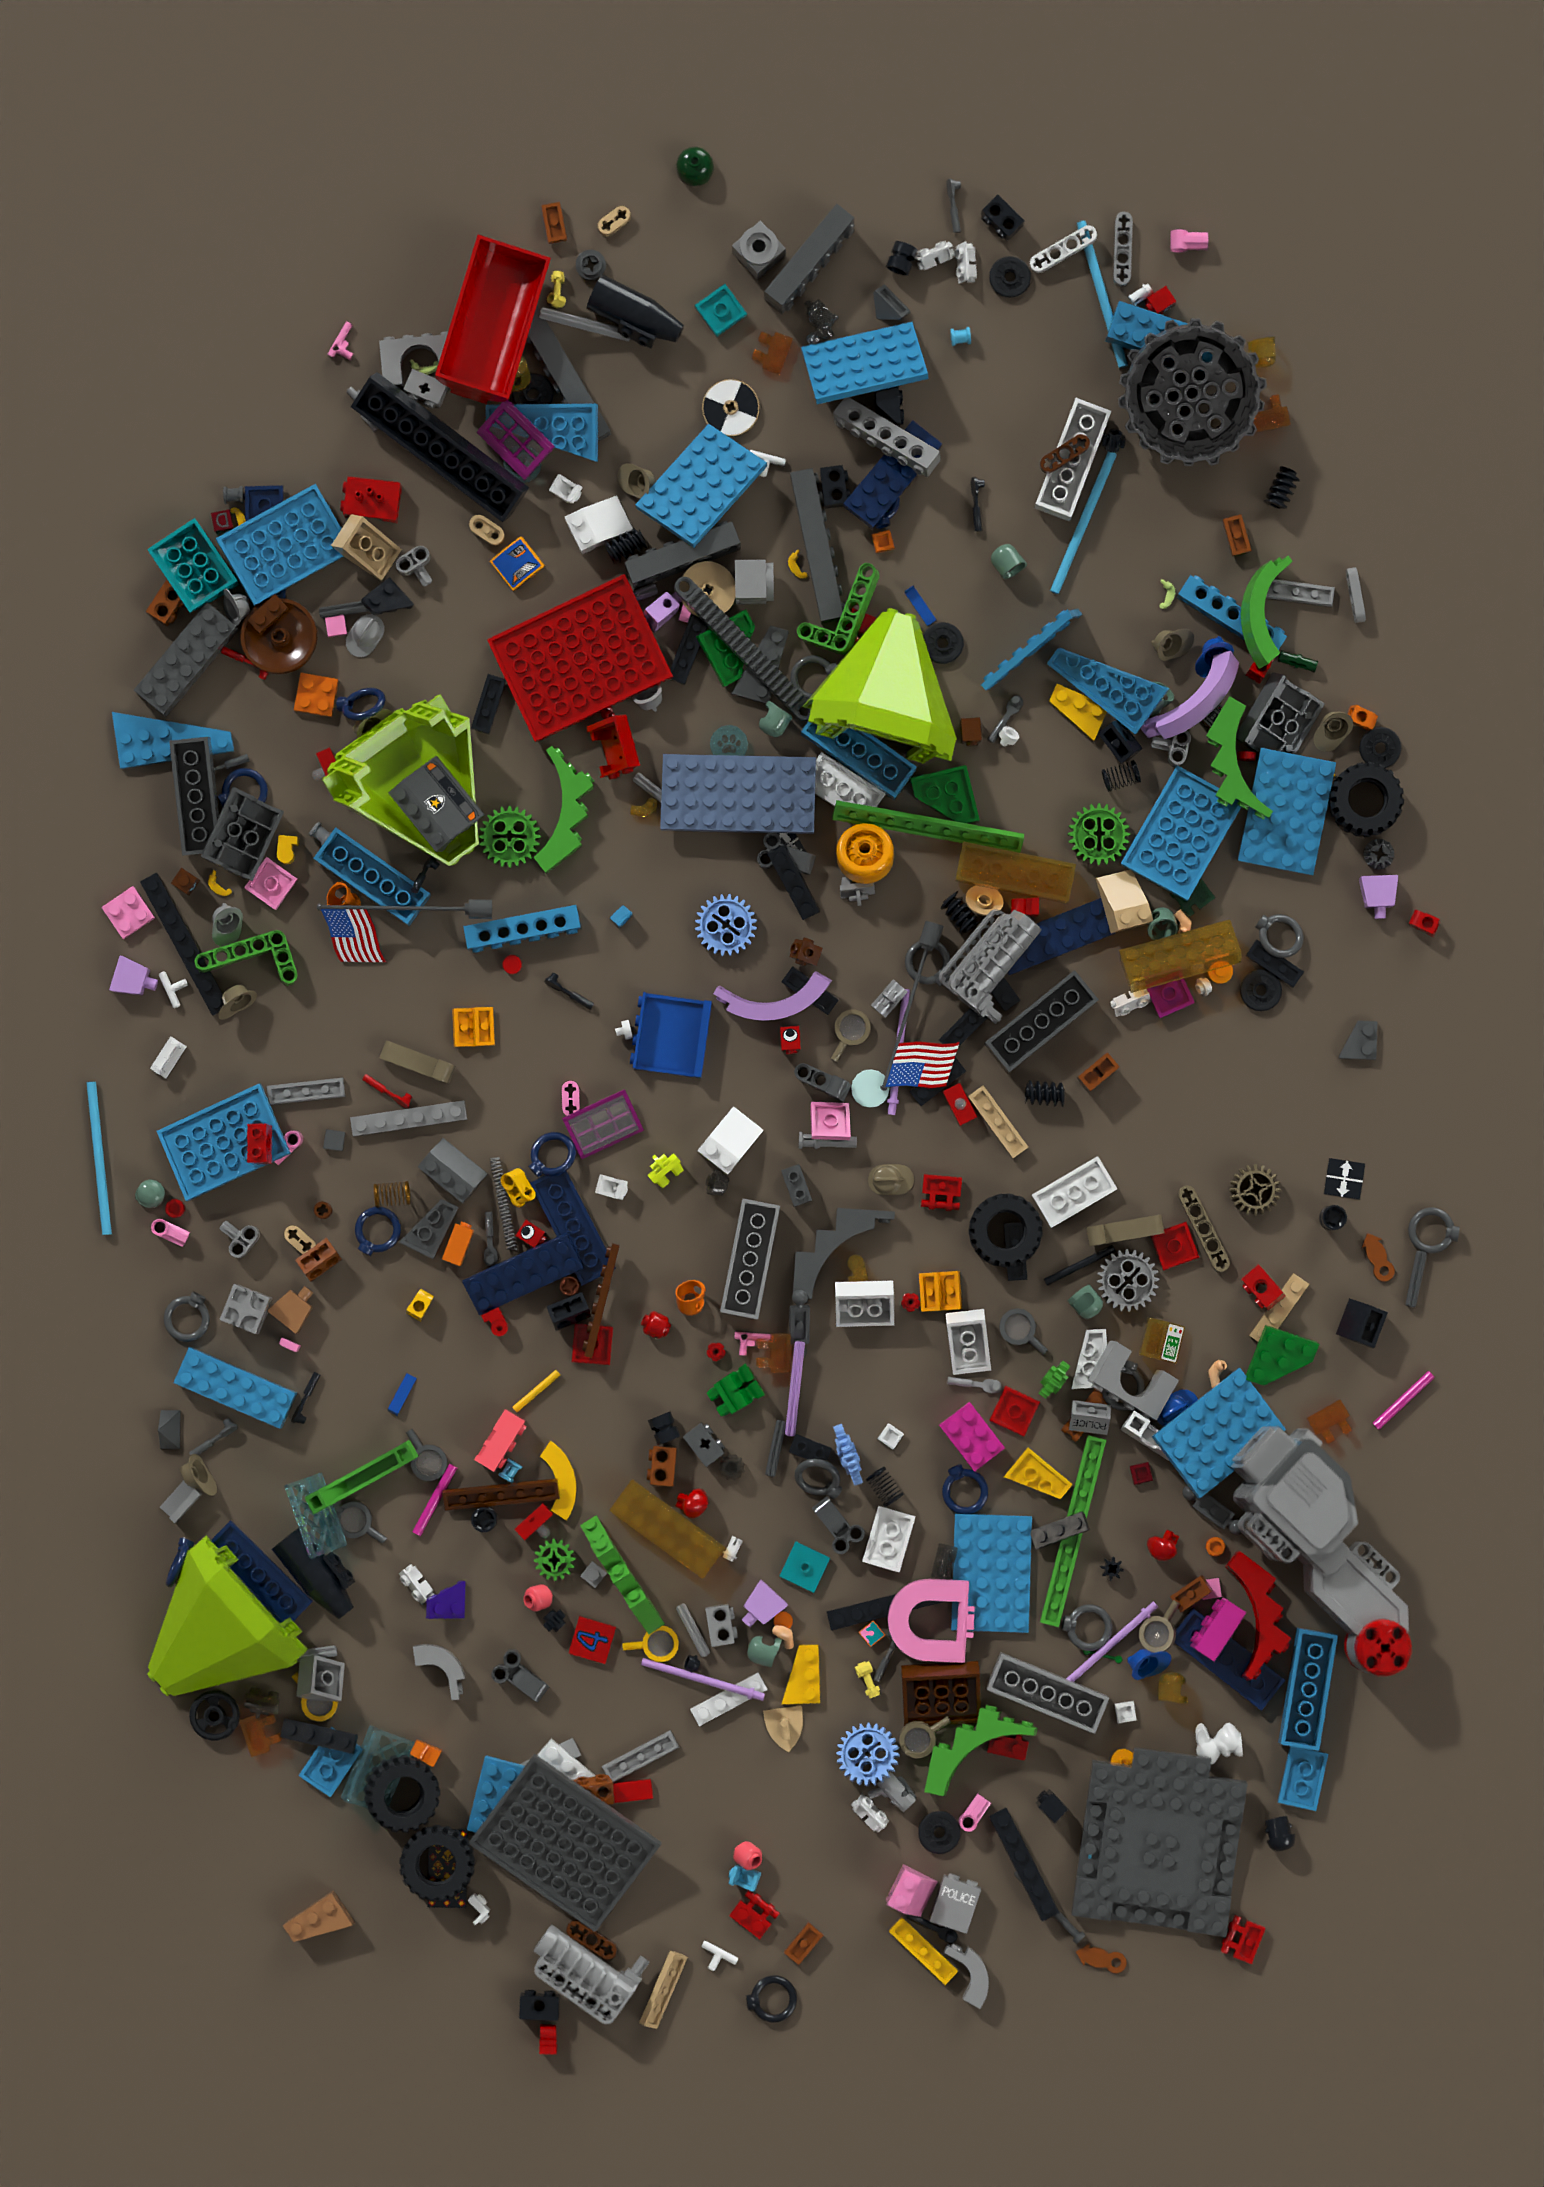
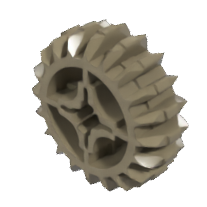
(1257, 1198)

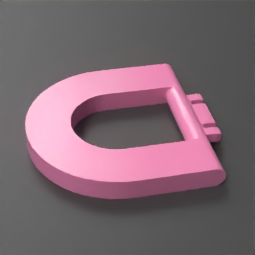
(935, 1591)

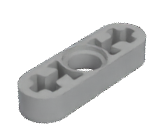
(1355, 595)

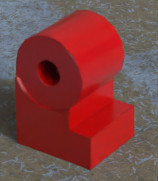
(1258, 674)
(1027, 906)
(1424, 922)
(498, 1322)
(548, 2039)

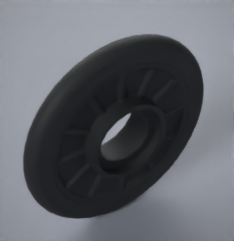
(1001, 285)
(537, 382)
(954, 639)
(1376, 736)
(1249, 994)
(933, 1821)

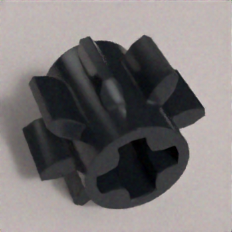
(1113, 440)
(1117, 1568)
(554, 1620)

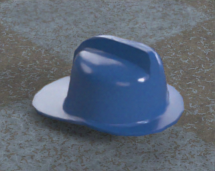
(1209, 649)
(1176, 1405)
(1146, 1663)

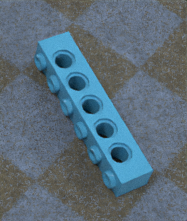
(1220, 616)
(473, 931)

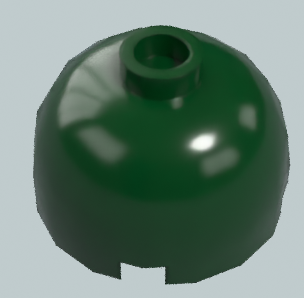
(694, 166)

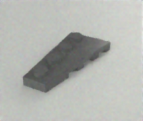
(772, 646)

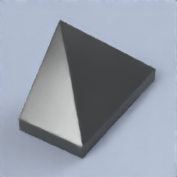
(888, 305)
(169, 1429)

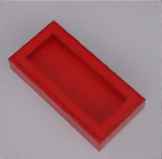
(632, 1790)

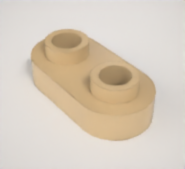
(487, 530)

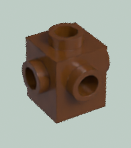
(805, 952)

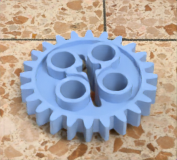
(737, 911)
(848, 1454)
(879, 1766)

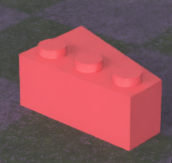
(501, 1440)

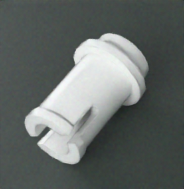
(1141, 294)
(732, 1549)

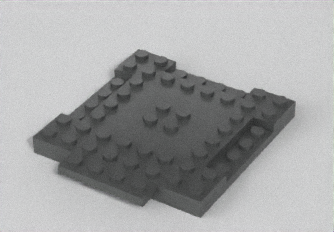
(1159, 1843)

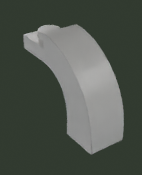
(441, 1657)
(979, 1982)

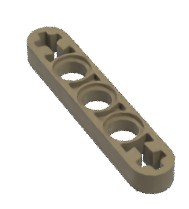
(1204, 1238)

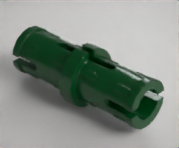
(1297, 661)

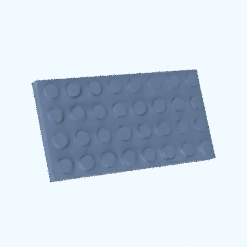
(738, 793)

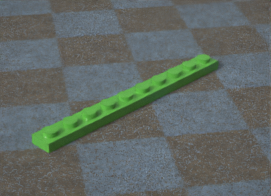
(928, 826)
(1069, 1547)

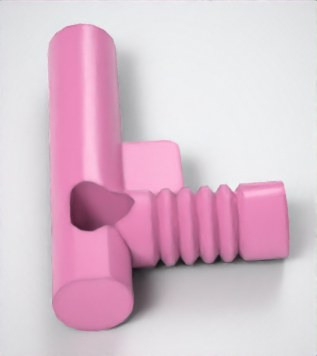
(341, 343)
(750, 1340)

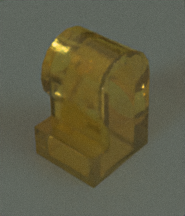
(857, 1266)

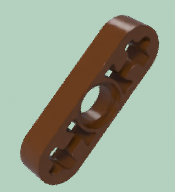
(1055, 466)
(606, 1943)

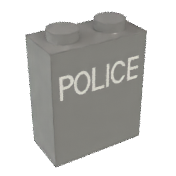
(955, 1903)

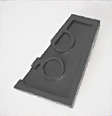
(431, 1229)

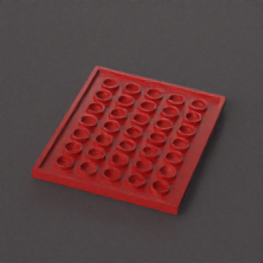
(580, 658)

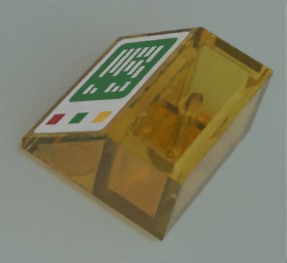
(1162, 1340)

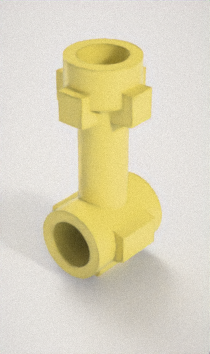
(555, 298)
(864, 1669)

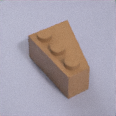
(319, 1918)

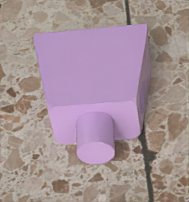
(662, 610)
(1379, 893)
(131, 978)
(762, 1604)

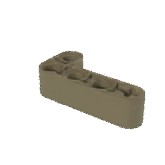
(417, 1062)
(1125, 1230)

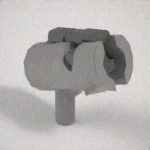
(896, 1789)

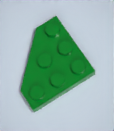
(722, 659)
(948, 793)
(1279, 1355)

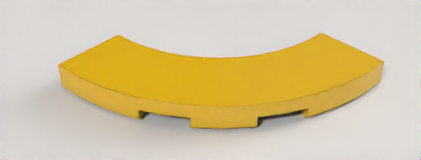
(566, 1479)

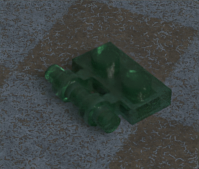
(1200, 897)

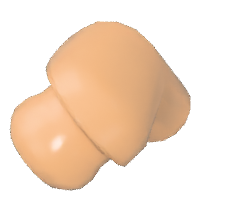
(1185, 922)
(1215, 1370)
(785, 1634)

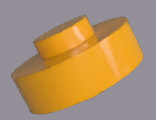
(1221, 975)
(1122, 1756)

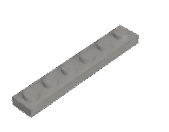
(408, 1118)

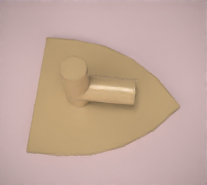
(784, 1725)

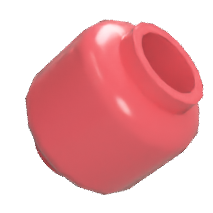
(538, 1597)
(747, 1855)

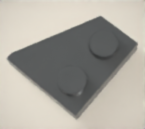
(1361, 1042)

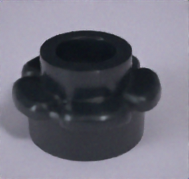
(691, 1663)

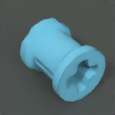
(960, 336)
(510, 1470)

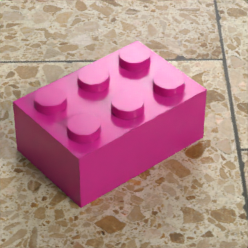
(971, 1436)
(1217, 1628)

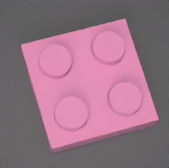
(271, 883)
(128, 912)
(830, 1121)

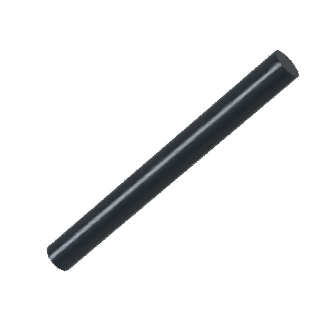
(1079, 1265)

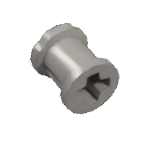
(319, 833)

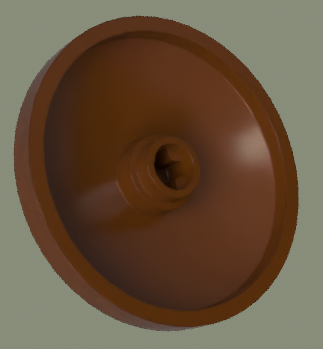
(285, 644)

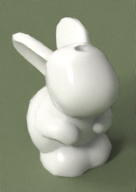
(1226, 1741)

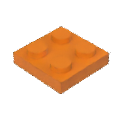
(316, 694)

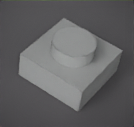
(593, 1574)

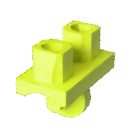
(663, 1166)

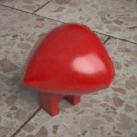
(693, 1504)
(1163, 1548)

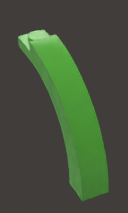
(1253, 614)
(361, 1477)

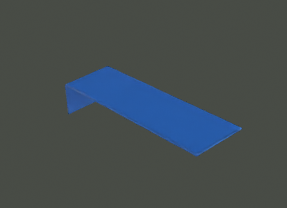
(920, 605)
(401, 1394)

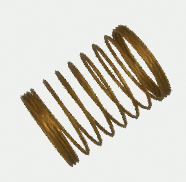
(407, 1193)

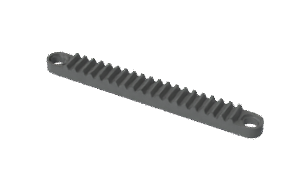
(742, 647)

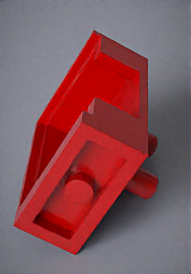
(379, 503)
(617, 746)

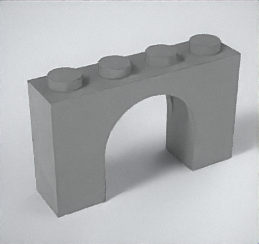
(395, 350)
(1107, 1378)

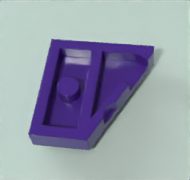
(448, 1603)

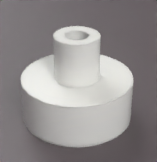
(1008, 736)
(624, 1030)

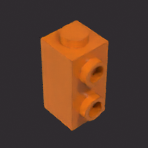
(458, 1243)

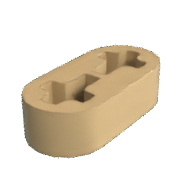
(616, 225)
(296, 1243)

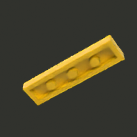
(923, 1950)

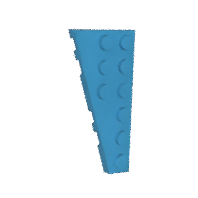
(564, 425)
(1034, 644)

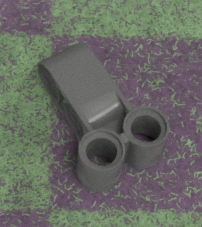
(802, 859)
(834, 1085)
(836, 1523)
(521, 1677)

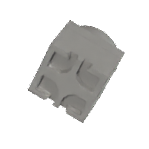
(758, 250)
(753, 582)
(246, 1308)

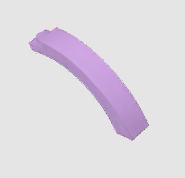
(1200, 703)
(775, 1010)

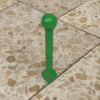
(1118, 1659)

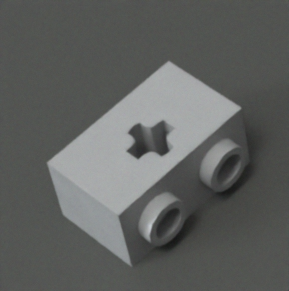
(420, 381)

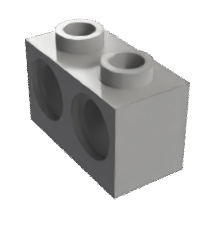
(715, 1625)

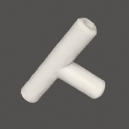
(769, 459)
(170, 989)
(719, 1953)

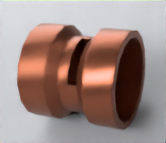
(569, 1286)

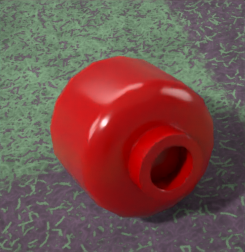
(656, 1325)

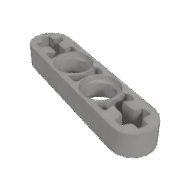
(1122, 249)

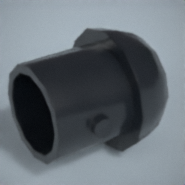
(1279, 1834)

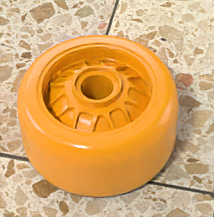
(869, 866)

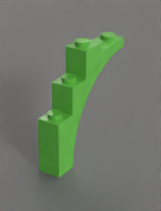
(1225, 763)
(574, 787)
(621, 1575)
(989, 1726)

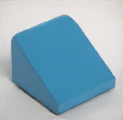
(621, 916)

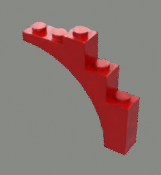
(1266, 1611)

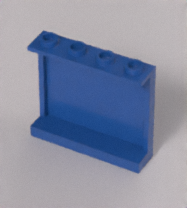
(671, 1035)

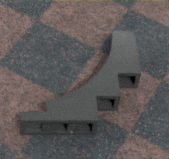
(848, 1223)

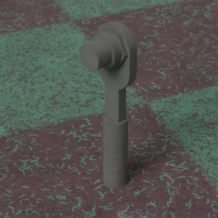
(952, 185)
(1012, 707)
(233, 762)
(490, 1252)
(229, 1428)
(885, 1661)

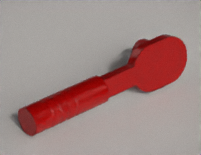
(242, 658)
(403, 1101)

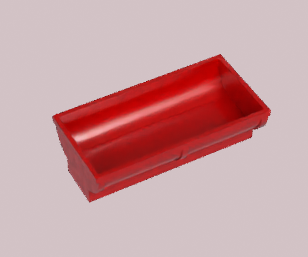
(491, 320)

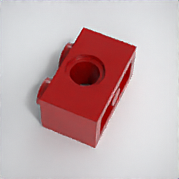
(259, 1143)
(1258, 1277)

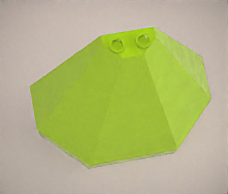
(887, 691)
(392, 752)
(218, 1628)

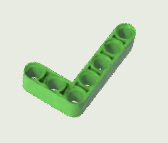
(847, 616)
(251, 952)

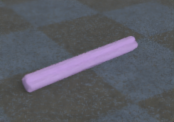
(794, 1392)

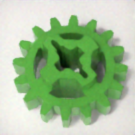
(1054, 1379)
(546, 1559)

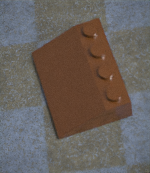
(941, 1691)

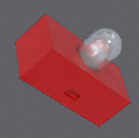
(325, 758)
(959, 1104)
(535, 1523)

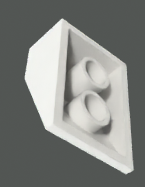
(598, 524)
(730, 1140)
(968, 1341)

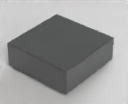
(334, 1140)

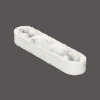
(1061, 246)

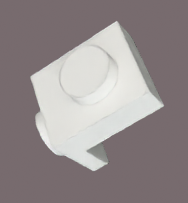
(565, 489)
(611, 1187)
(479, 1904)

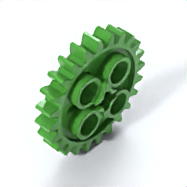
(510, 819)
(1116, 835)

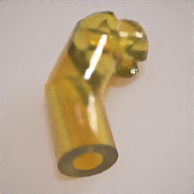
(647, 809)

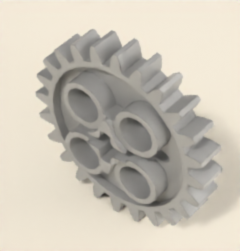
(1141, 1292)

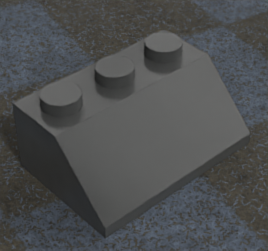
(452, 1170)

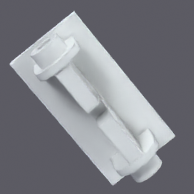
(941, 251)
(965, 253)
(1123, 1006)
(168, 1057)
(419, 1590)
(876, 1818)

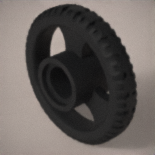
(213, 1698)

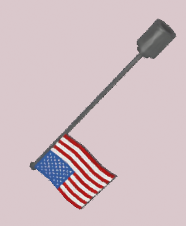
(355, 933)
(920, 1062)

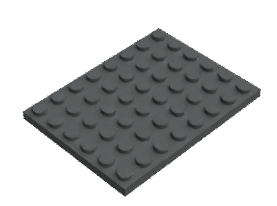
(565, 1842)

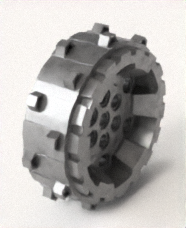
(1228, 364)

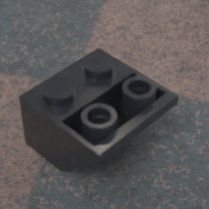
(888, 405)
(1361, 1323)

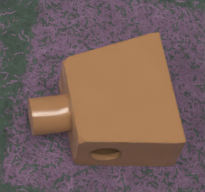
(293, 1309)

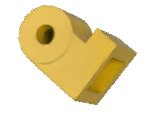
(285, 848)
(419, 1305)

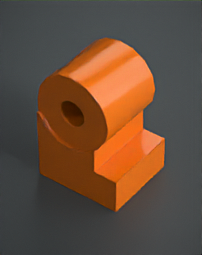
(1362, 717)
(425, 1752)

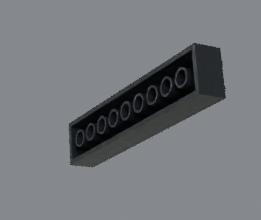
(439, 447)

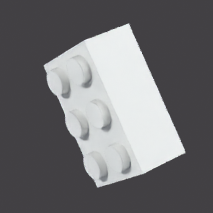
(864, 1303)

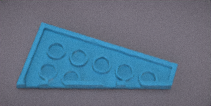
(1116, 691)
(146, 740)

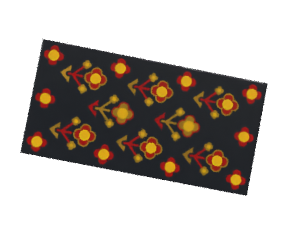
(440, 1867)

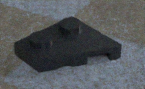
(386, 598)

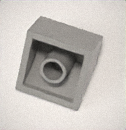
(320, 1679)

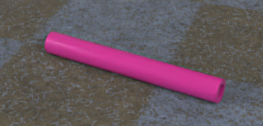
(1403, 1400)
(434, 1500)

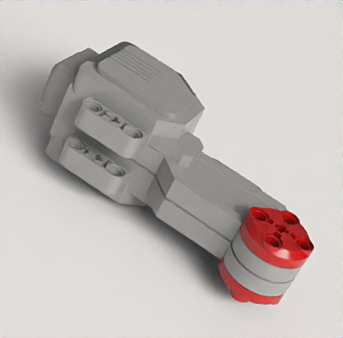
(1305, 1508)

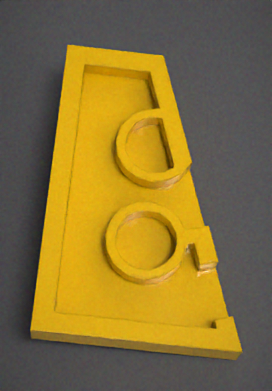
(1079, 709)
(1038, 1474)
(803, 1682)

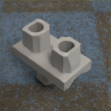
(855, 891)
(889, 998)

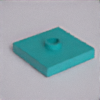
(720, 310)
(804, 1566)

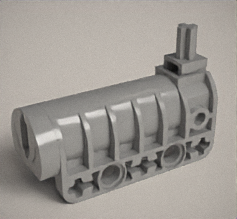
(989, 960)
(586, 1973)

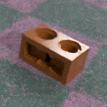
(162, 601)
(1098, 1072)
(318, 1259)
(667, 1466)
(593, 1784)

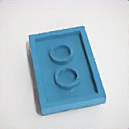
(328, 1768)
(1302, 1778)

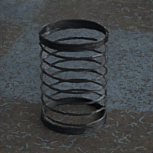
(1106, 779)
(877, 1473)

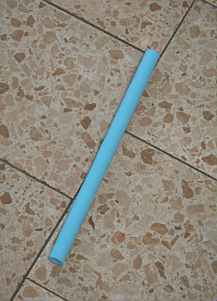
(1102, 294)
(1083, 522)
(99, 1158)

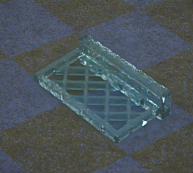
(330, 1527)
(364, 1760)

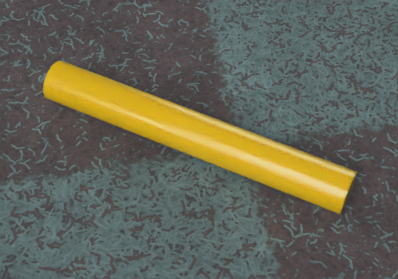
(537, 1390)

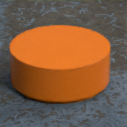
(1215, 1546)
(783, 1618)

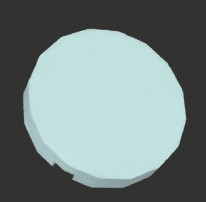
(867, 1088)

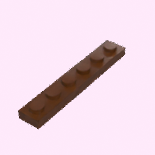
(598, 1308)
(501, 1494)

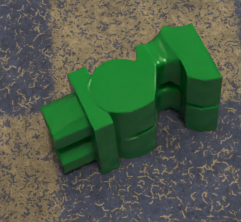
(732, 1395)

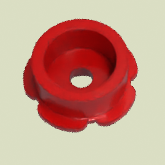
(915, 1302)
(716, 1346)

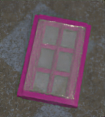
(515, 439)
(603, 1124)

